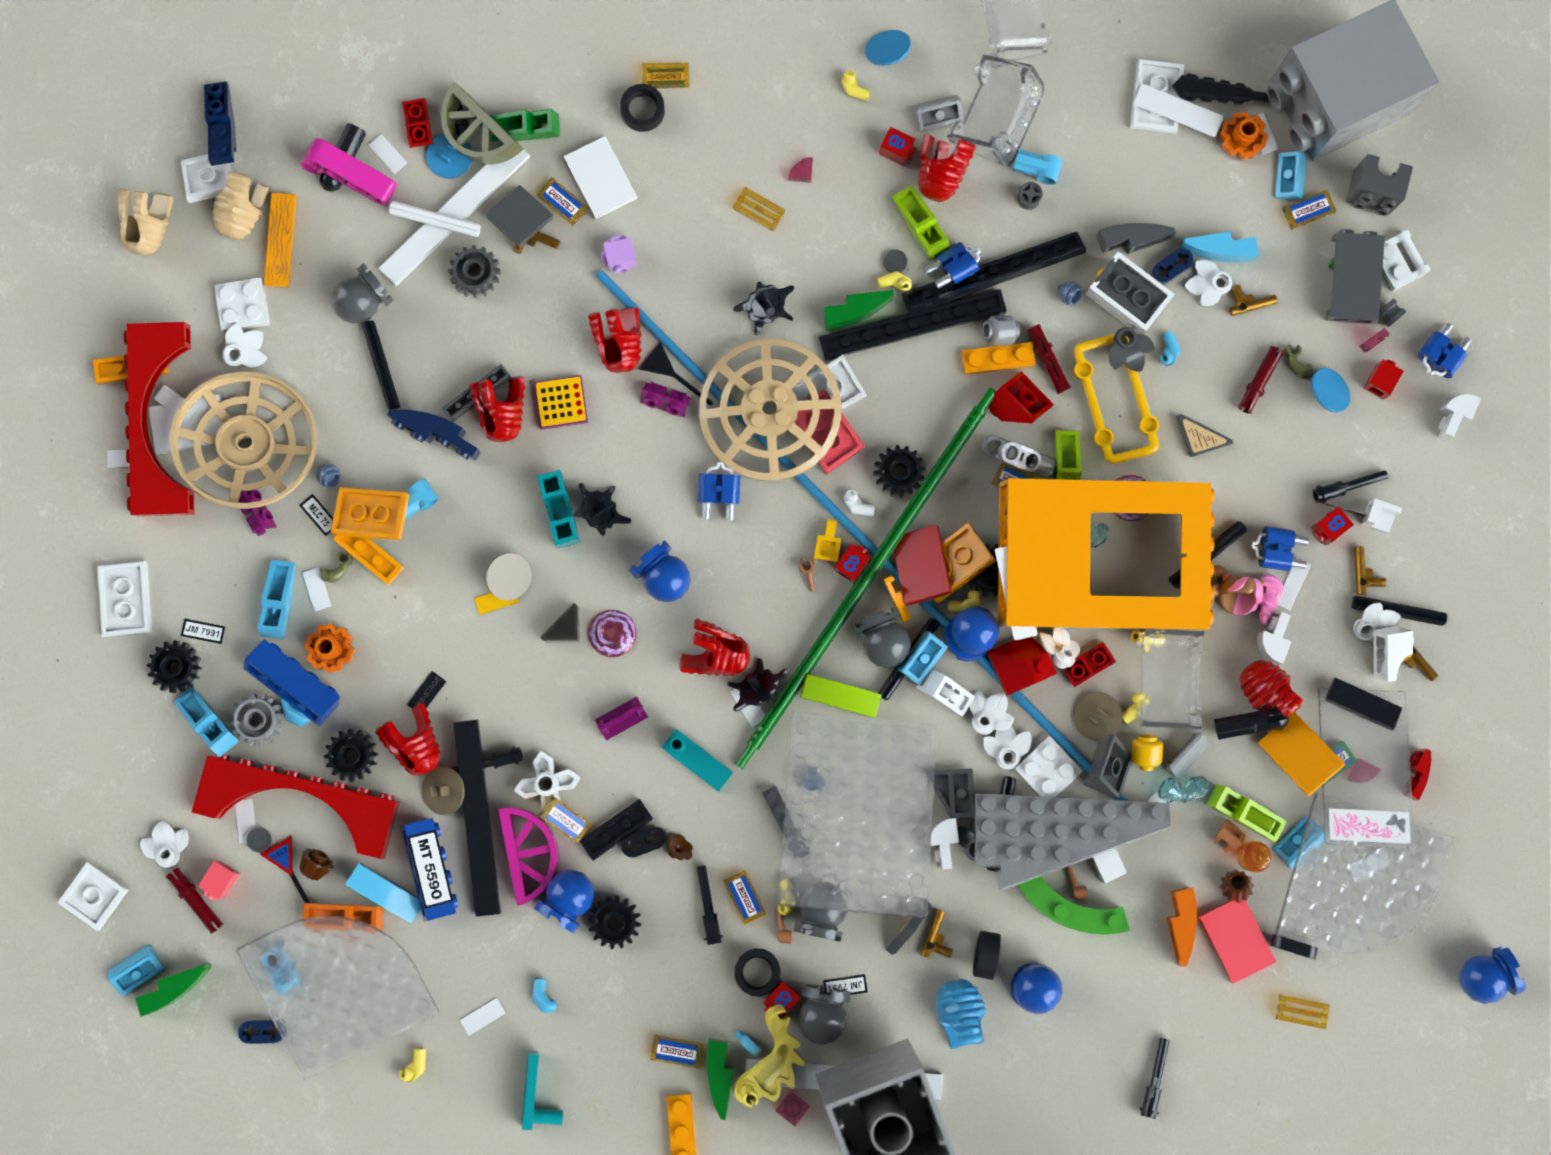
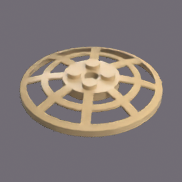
(775, 424)
(242, 427)

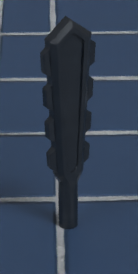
(1207, 89)

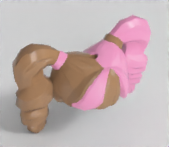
(1244, 594)

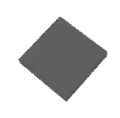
(519, 216)

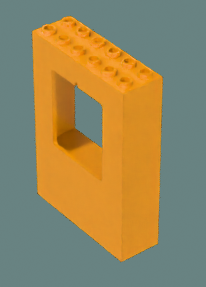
(1049, 554)

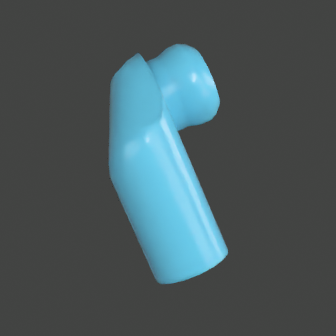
(1171, 350)
(293, 715)
(540, 998)

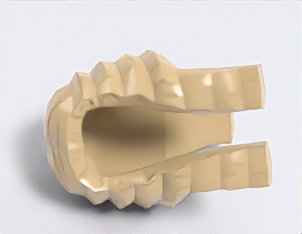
(232, 209)
(145, 229)

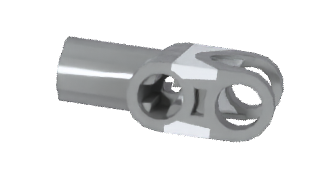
(1019, 456)

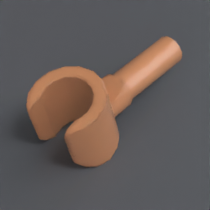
(808, 571)
(1080, 892)
(784, 936)

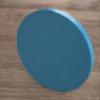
(888, 47)
(445, 159)
(1330, 390)

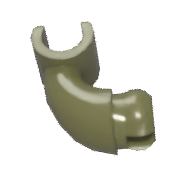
(1297, 367)
(336, 574)

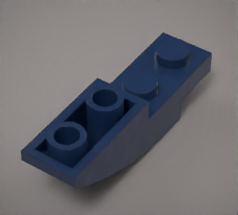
(220, 123)
(427, 426)

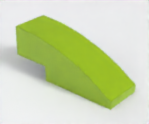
(921, 222)
(1067, 455)
(840, 696)
(1246, 812)

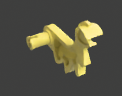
(766, 1076)

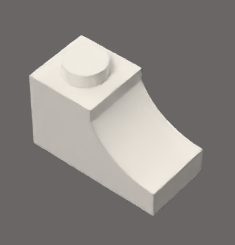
(1390, 649)
(946, 692)

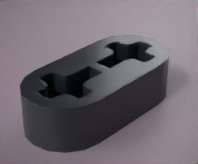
(641, 836)
(1294, 946)

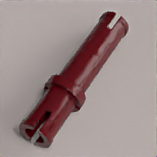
(1036, 334)
(1256, 387)
(194, 900)

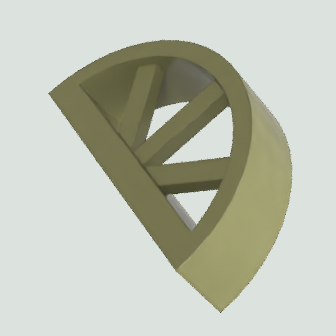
(449, 115)

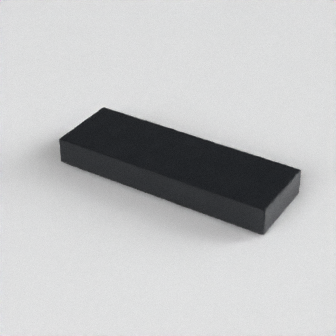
(1363, 704)
(616, 829)

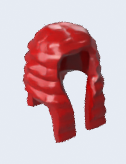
(941, 175)
(622, 347)
(499, 419)
(723, 655)
(1268, 687)
(418, 752)

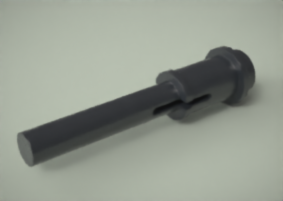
(1337, 489)
(506, 757)
(709, 919)
(1150, 1104)

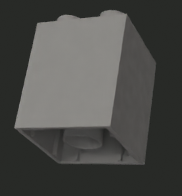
(1351, 81)
(884, 1105)

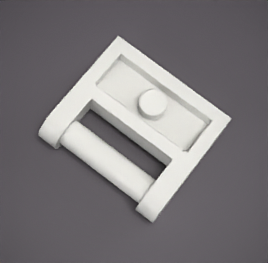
(1394, 265)

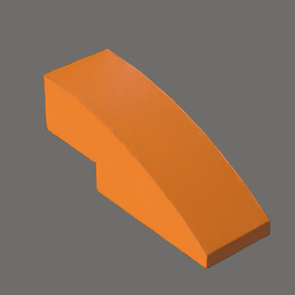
(366, 913)
(1183, 924)

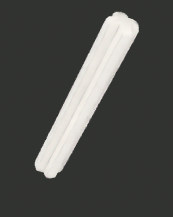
(434, 219)

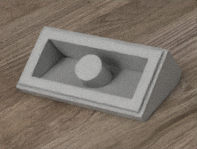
(938, 113)
(1187, 755)

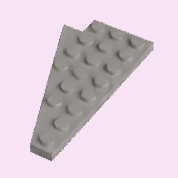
(1045, 834)

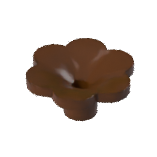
(679, 847)

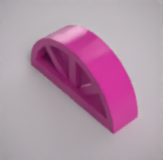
(512, 845)

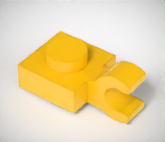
(828, 546)

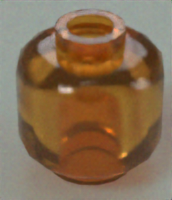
(1245, 856)

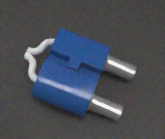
(956, 264)
(1443, 354)
(719, 489)
(1277, 549)

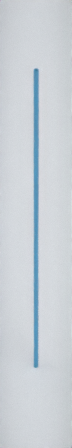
(840, 517)

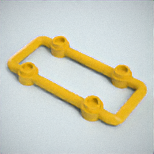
(1104, 437)

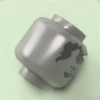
(1001, 330)

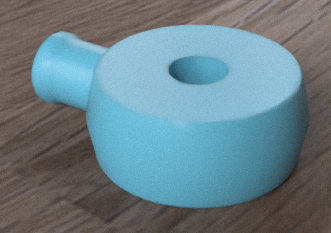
(748, 1043)

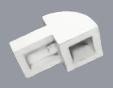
(1458, 410)
(1272, 644)
(943, 835)

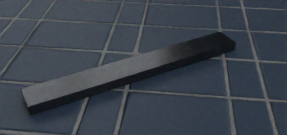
(996, 272)
(914, 325)
(477, 818)

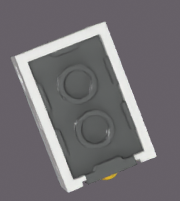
(1129, 293)

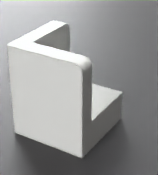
(1380, 515)
(1108, 866)

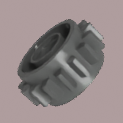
(474, 284)

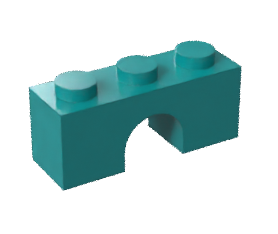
(559, 509)

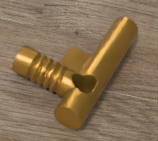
(540, 237)
(1249, 302)
(1365, 573)
(1417, 659)
(936, 938)

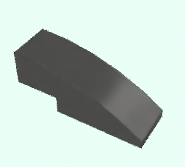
(1133, 236)

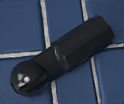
(349, 143)
(1250, 723)

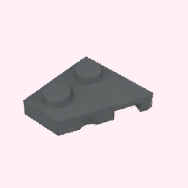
(956, 791)

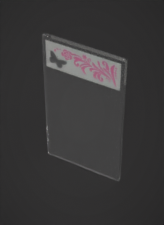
(1372, 793)

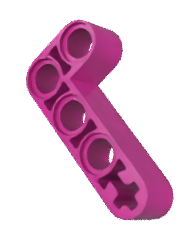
(349, 171)

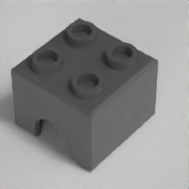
(1376, 191)

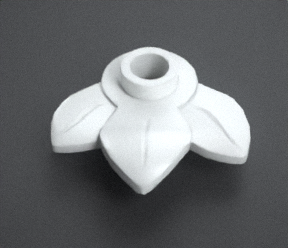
(1205, 283)
(247, 346)
(1376, 619)
(1060, 646)
(991, 709)
(1007, 742)
(163, 841)

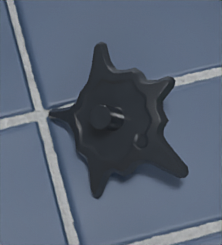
(765, 305)
(599, 509)
(757, 686)

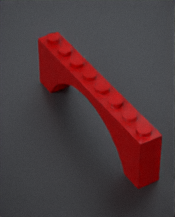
(149, 352)
(229, 782)

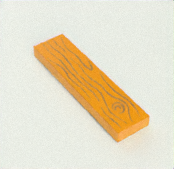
(280, 240)

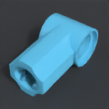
(1044, 168)
(420, 497)

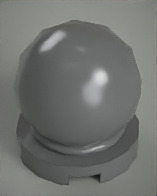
(358, 297)
(885, 640)
(820, 923)
(822, 1015)

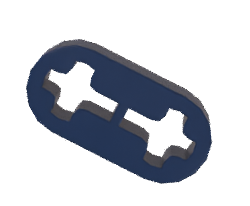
(1169, 262)
(261, 1038)

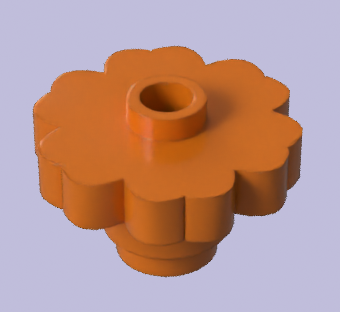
(1243, 135)
(341, 650)

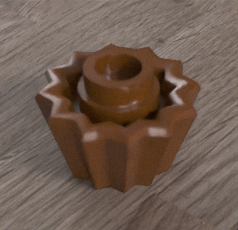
(315, 864)
(1237, 886)

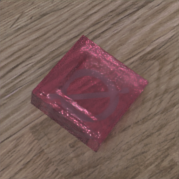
(792, 1108)

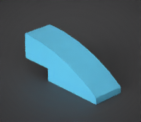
(1222, 247)
(276, 599)
(205, 721)
(384, 892)

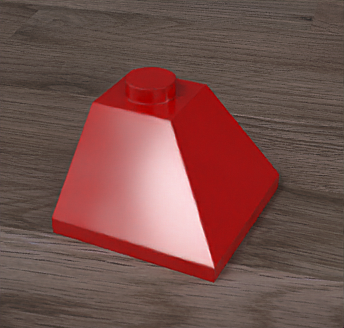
(1019, 401)
(1021, 664)

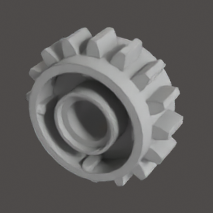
(270, 719)

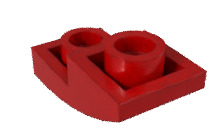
(417, 123)
(1089, 664)
(1420, 765)

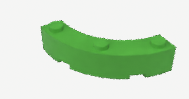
(1071, 915)

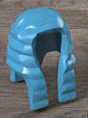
(960, 1012)

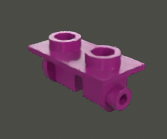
(654, 397)
(261, 516)
(621, 718)

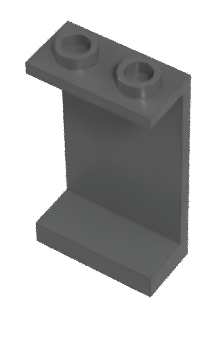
(1356, 277)

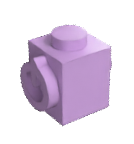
(618, 254)

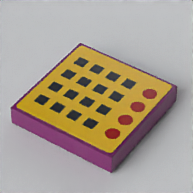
(561, 402)

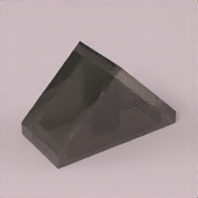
(565, 628)

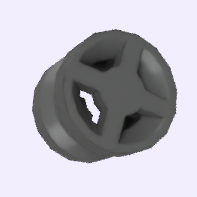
(1031, 190)
(1391, 312)

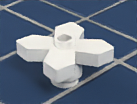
(545, 771)

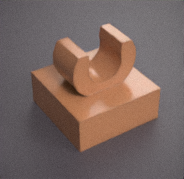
(1230, 834)

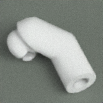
(856, 506)

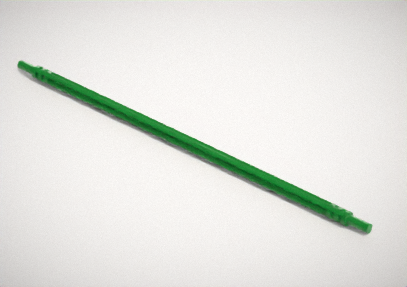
(865, 578)

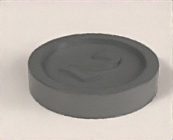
(895, 261)
(259, 839)

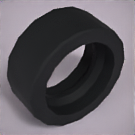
(642, 90)
(986, 955)
(776, 971)

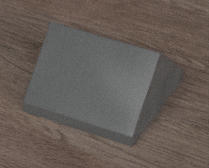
(1109, 767)

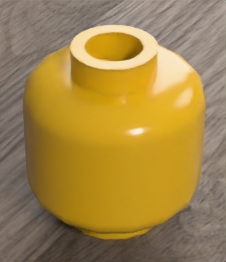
(1147, 752)

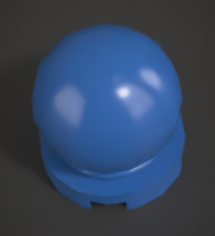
(663, 575)
(971, 633)
(568, 896)
(1490, 977)
(1036, 988)

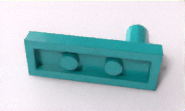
(697, 760)
(530, 1114)

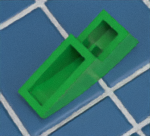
(528, 125)
(856, 308)
(171, 989)
(719, 1075)

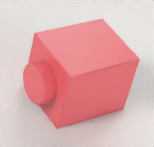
(218, 880)

